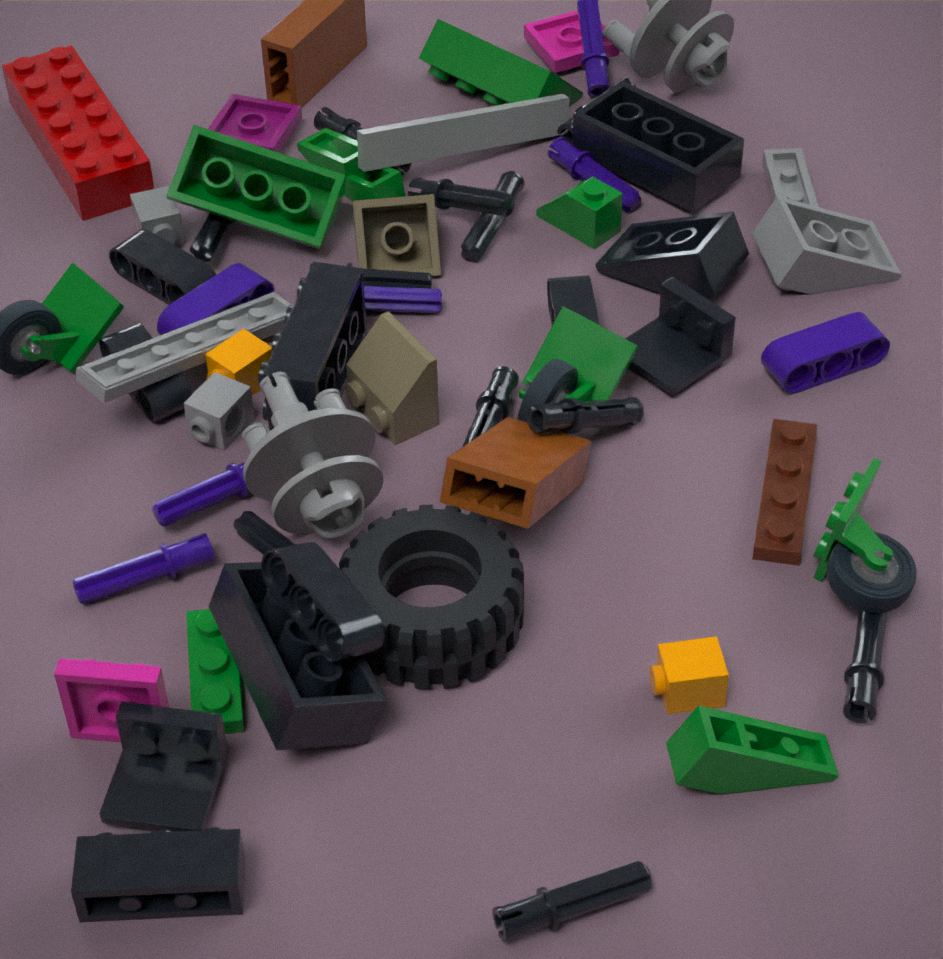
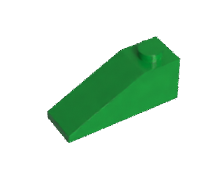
(742, 753)

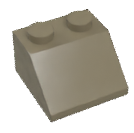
(397, 234)
(394, 381)

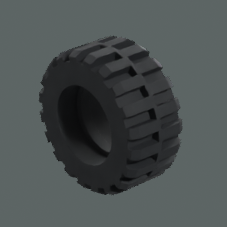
(446, 550)

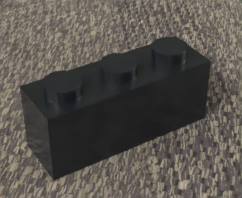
(159, 875)

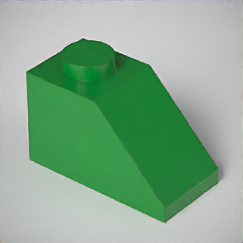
(586, 212)

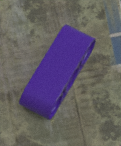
(222, 292)
(825, 352)

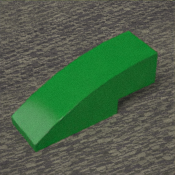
(340, 155)

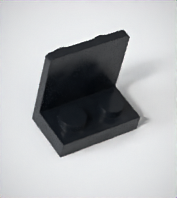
(684, 340)
(165, 768)

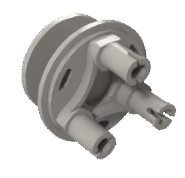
(677, 38)
(312, 462)

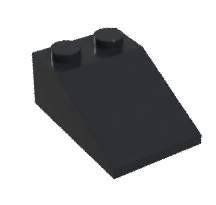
(692, 249)

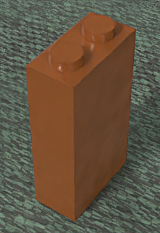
(312, 48)
(515, 472)

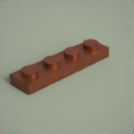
(785, 492)

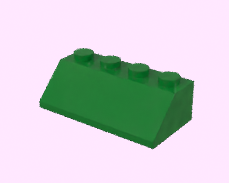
(489, 68)
(257, 187)

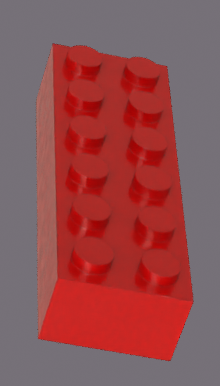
(77, 131)

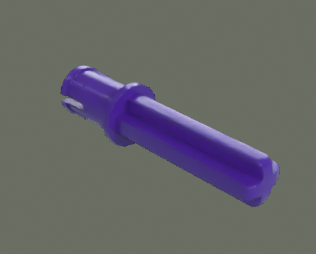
(594, 59)
(583, 166)
(403, 299)
(201, 496)
(144, 569)

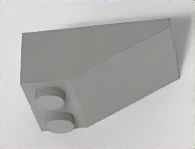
(821, 249)

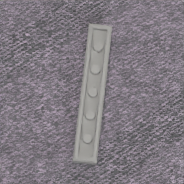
(461, 132)
(179, 349)

